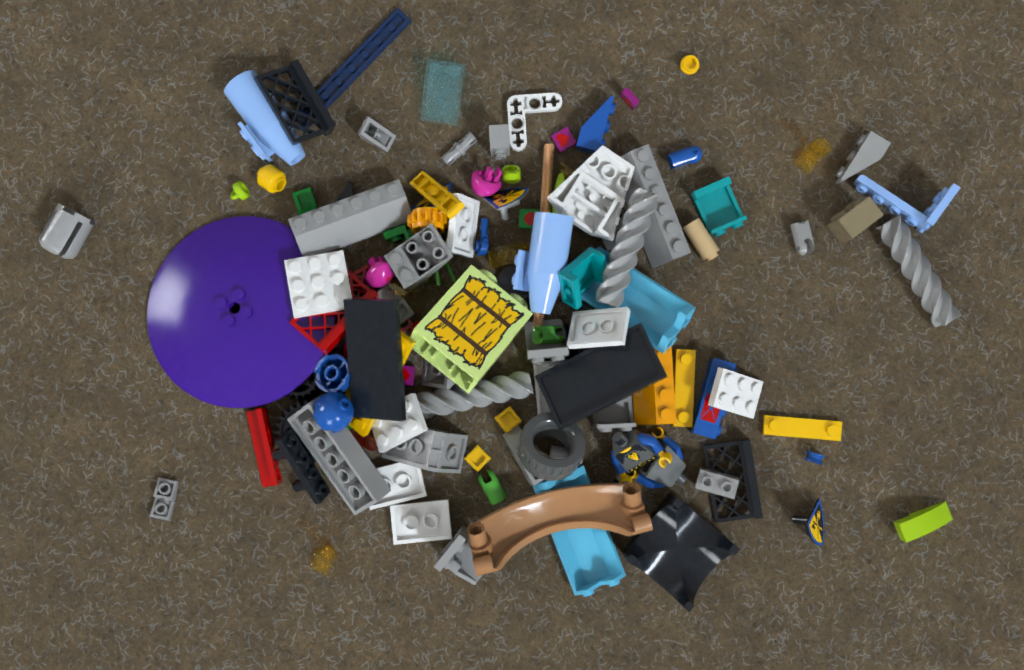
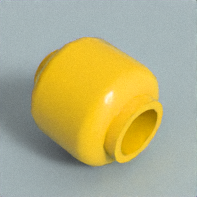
(271, 178)

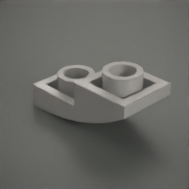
(165, 498)

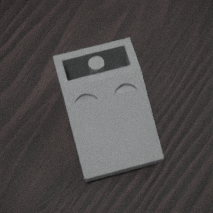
(419, 257)

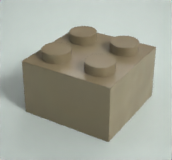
(854, 219)

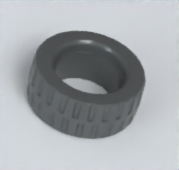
(541, 466)

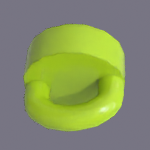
(511, 174)
(240, 191)

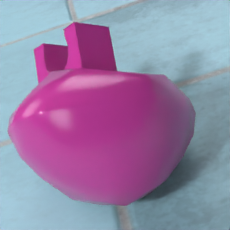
(486, 182)
(379, 274)

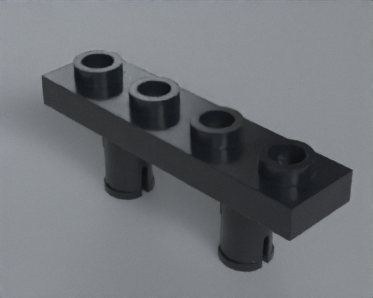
(309, 477)

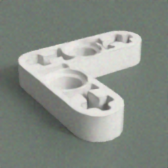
(525, 108)

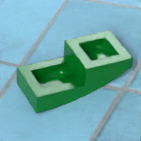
(304, 200)

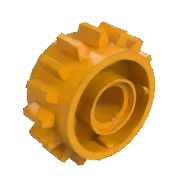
(423, 216)

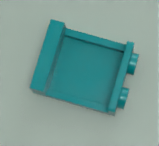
(718, 207)
(580, 275)

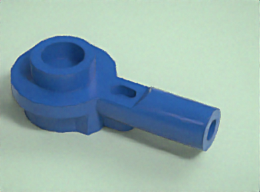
(482, 244)

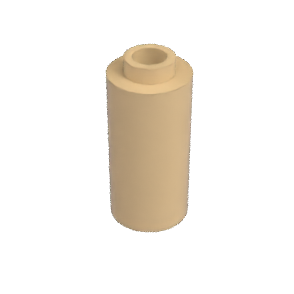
(701, 240)

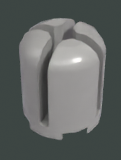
(65, 232)

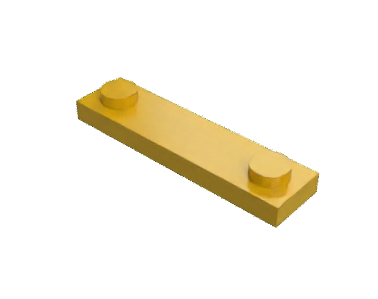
(437, 195)
(684, 387)
(802, 428)

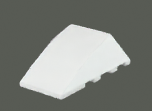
(595, 193)

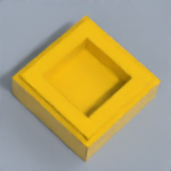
(508, 419)
(477, 458)

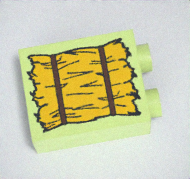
(470, 327)

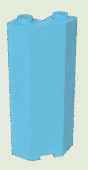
(651, 304)
(585, 552)

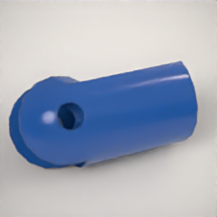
(684, 156)

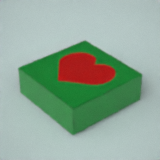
(526, 218)

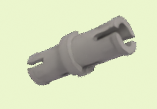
(459, 148)

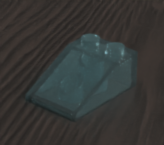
(442, 92)

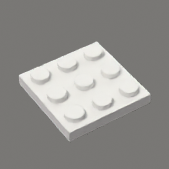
(317, 283)

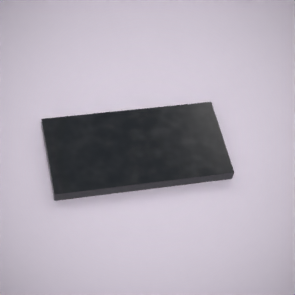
(375, 358)
(600, 377)

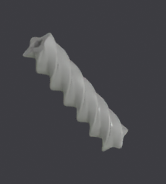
(628, 242)
(918, 269)
(497, 390)

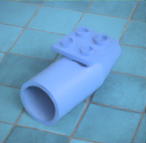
(262, 126)
(547, 256)

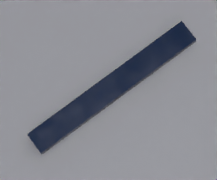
(359, 61)

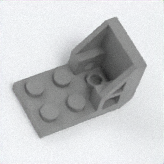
(432, 451)
(458, 557)

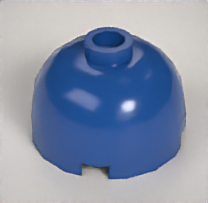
(332, 373)
(333, 411)

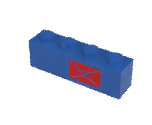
(708, 418)

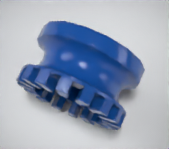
(814, 457)

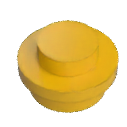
(689, 64)

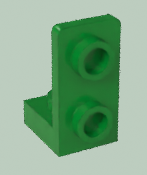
(395, 235)

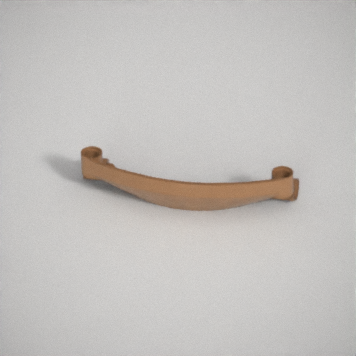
(594, 506)

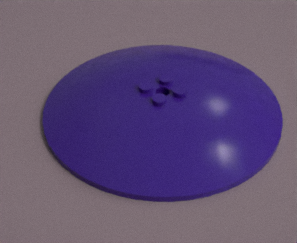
(226, 355)

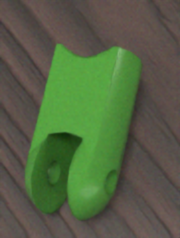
(547, 334)
(492, 489)

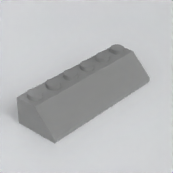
(351, 219)
(665, 237)
(341, 461)

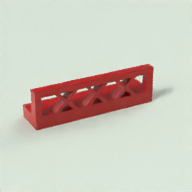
(264, 447)

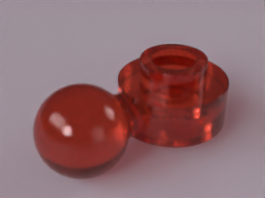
(369, 442)

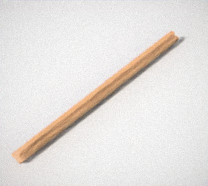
(544, 205)

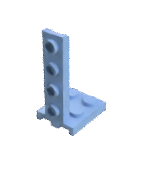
(899, 207)

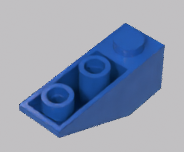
(593, 130)

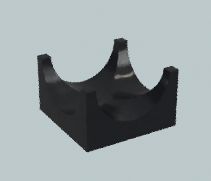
(678, 550)

